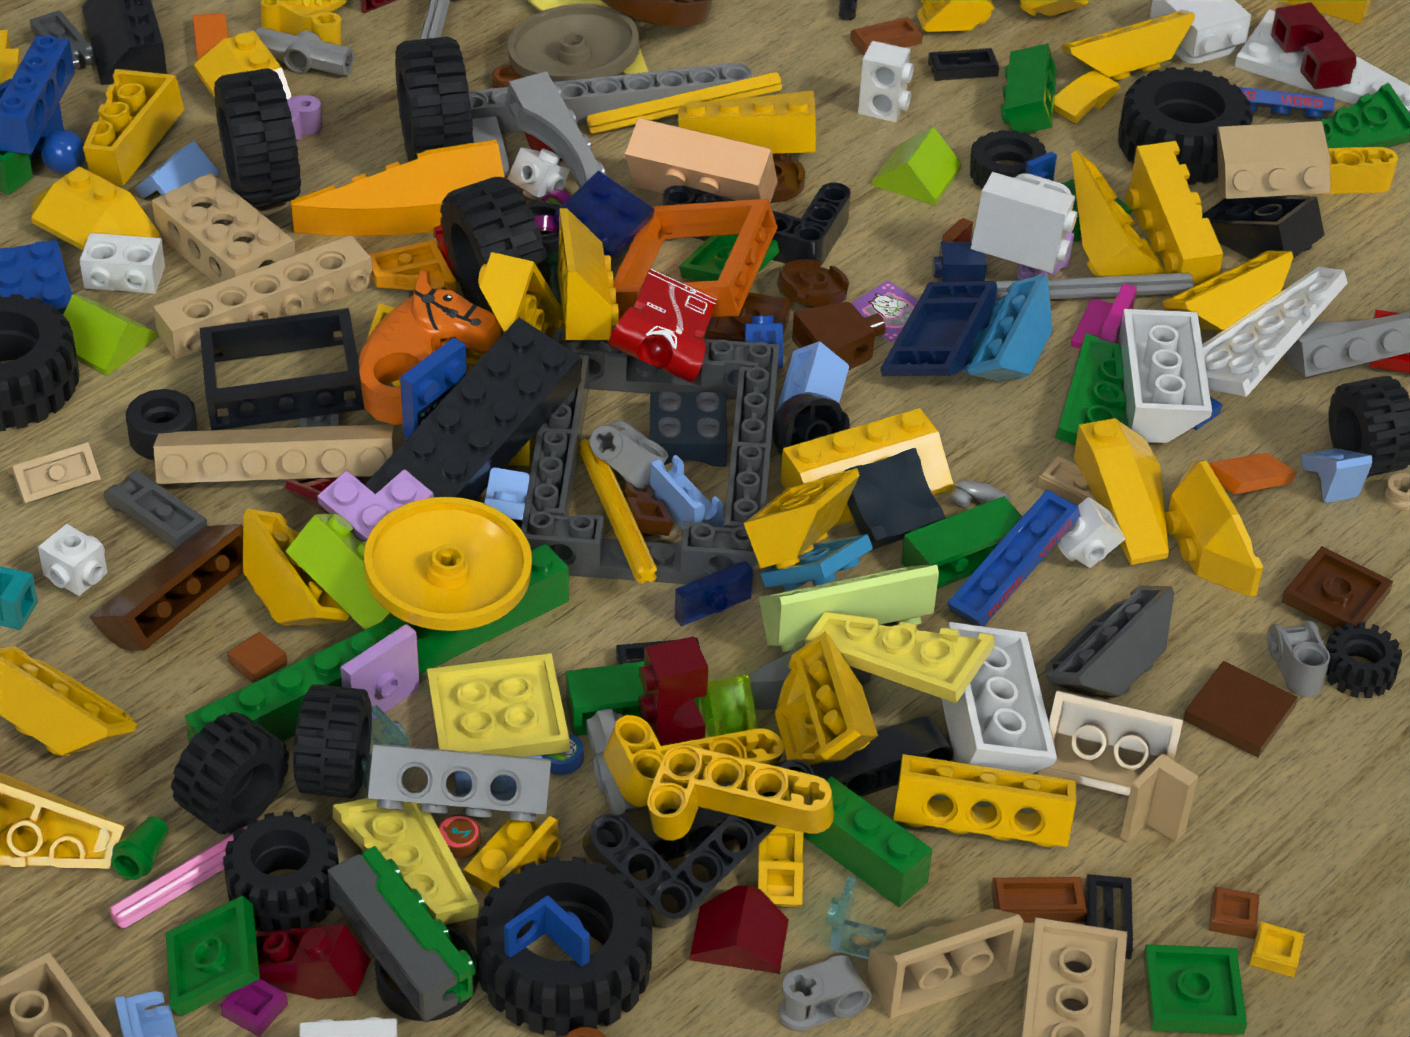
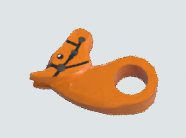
(414, 333)

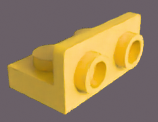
(511, 848)

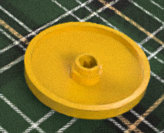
(447, 563)

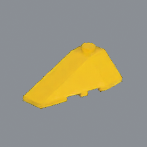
(1106, 227)
(519, 291)
(1127, 483)
(52, 830)

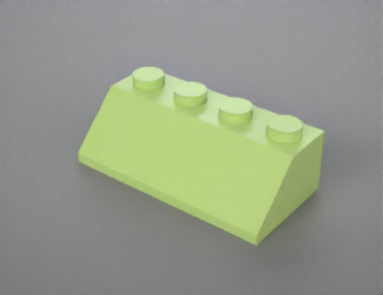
(886, 596)

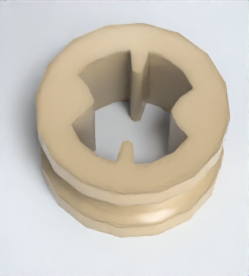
(1393, 494)

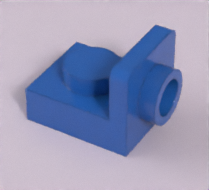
(765, 331)

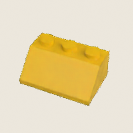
(799, 519)

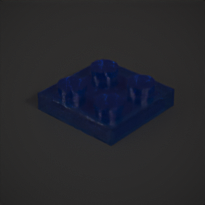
(608, 212)

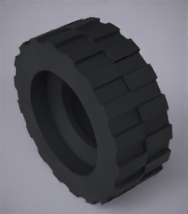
(1002, 146)

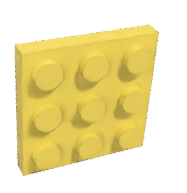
(499, 707)

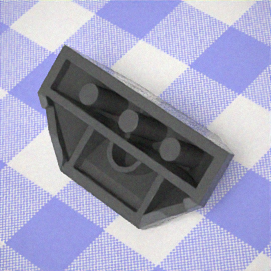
(1116, 645)

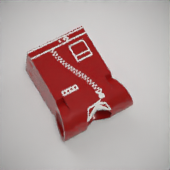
(666, 326)

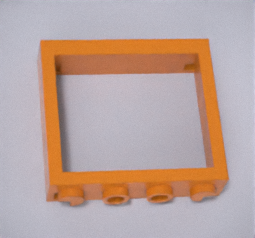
(748, 218)

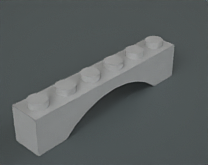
(541, 112)
(1349, 343)

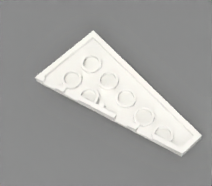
(1266, 58)
(1255, 343)

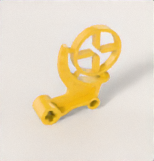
(304, 15)

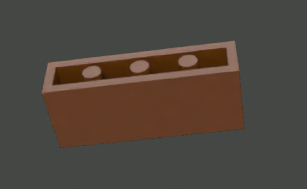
(173, 588)

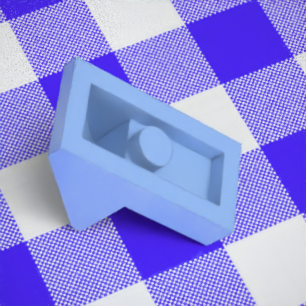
(1340, 472)
(507, 492)

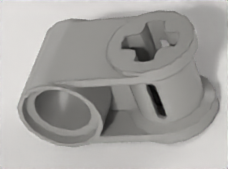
(632, 452)
(1300, 657)
(827, 990)

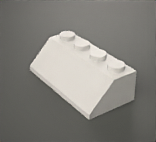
(1163, 373)
(1002, 710)

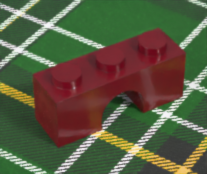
(1326, 56)
(671, 680)

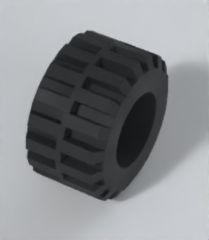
(1372, 420)
(332, 740)
(230, 772)
(278, 845)

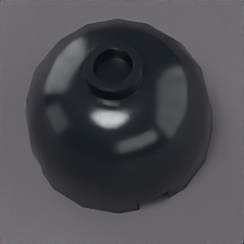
(807, 418)

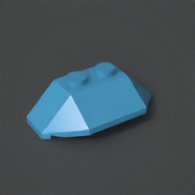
(1015, 332)

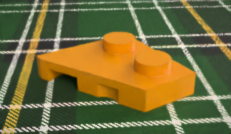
(401, 266)

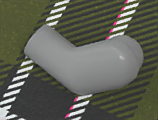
(982, 492)

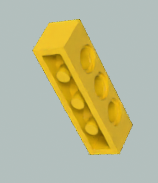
(1005, 789)

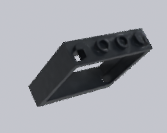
(280, 398)

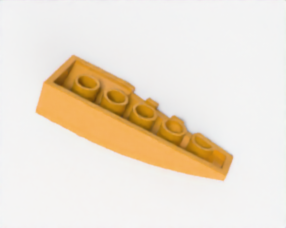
(401, 198)

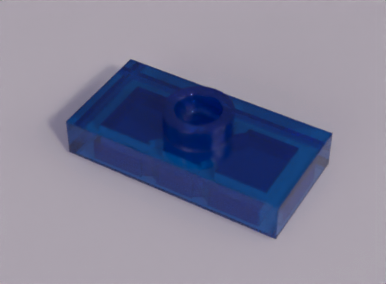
(713, 593)

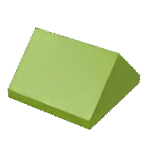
(920, 168)
(104, 335)

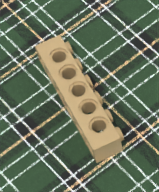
(266, 293)

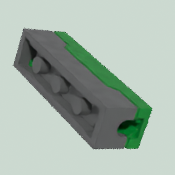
(401, 933)

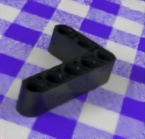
(797, 238)
(678, 882)

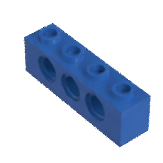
(34, 93)

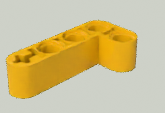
(1361, 170)
(636, 754)
(800, 804)

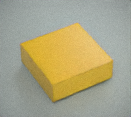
(1277, 949)

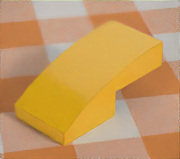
(1083, 94)
(781, 867)

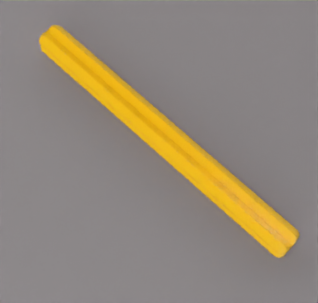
(669, 106)
(619, 515)

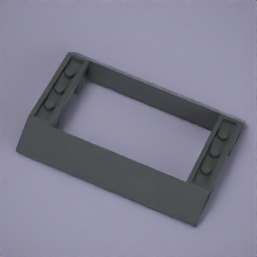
(731, 367)

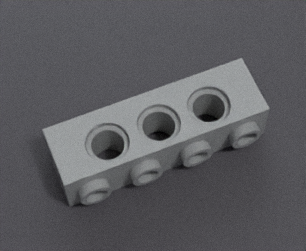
(392, 760)

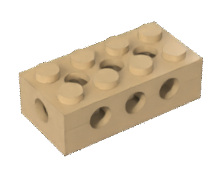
(218, 229)
(1078, 965)

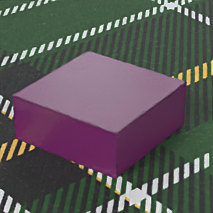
(254, 1006)

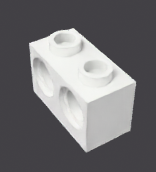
(885, 81)
(122, 263)

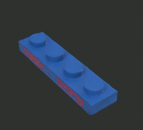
(1283, 102)
(1014, 559)

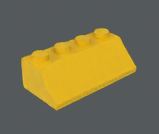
(584, 282)
(868, 445)

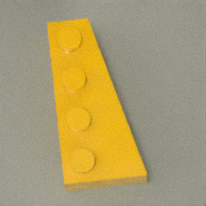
(773, 121)

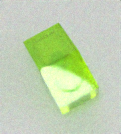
(728, 705)

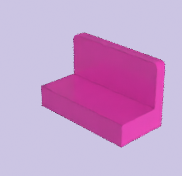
(1104, 318)

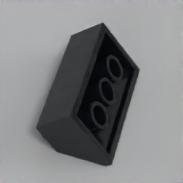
(124, 37)

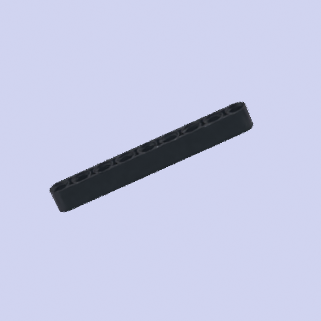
(862, 772)

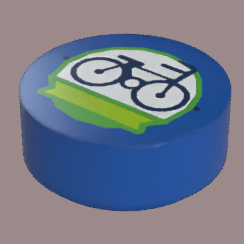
(567, 761)

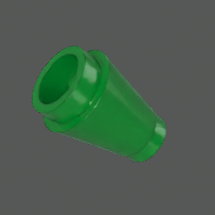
(139, 849)

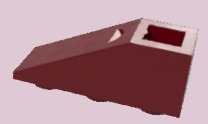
(312, 961)

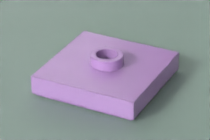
(386, 669)

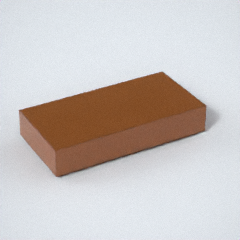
(897, 32)
(1040, 898)

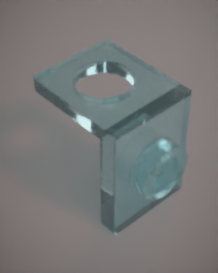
(383, 732)
(843, 928)

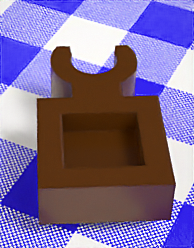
(649, 514)

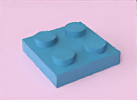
(819, 563)

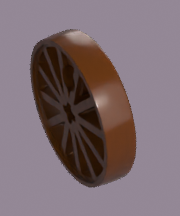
(664, 12)

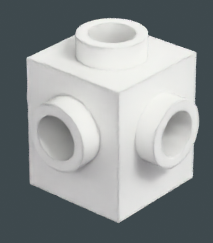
(538, 173)
(1091, 535)
(73, 560)

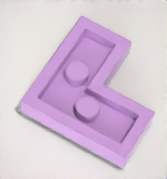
(363, 507)

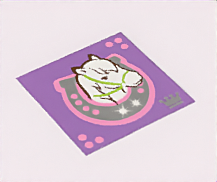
(889, 302)

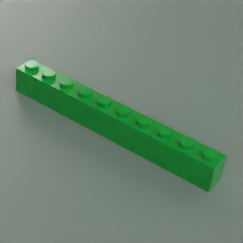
(278, 697)

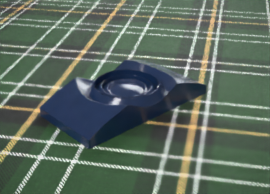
(941, 329)

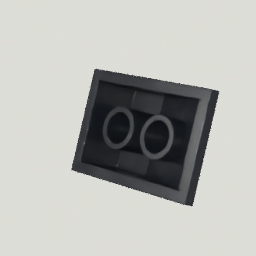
(1267, 224)

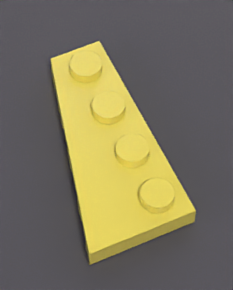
(915, 658)
(417, 849)

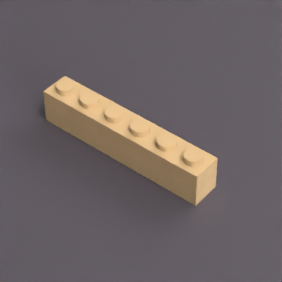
(272, 453)

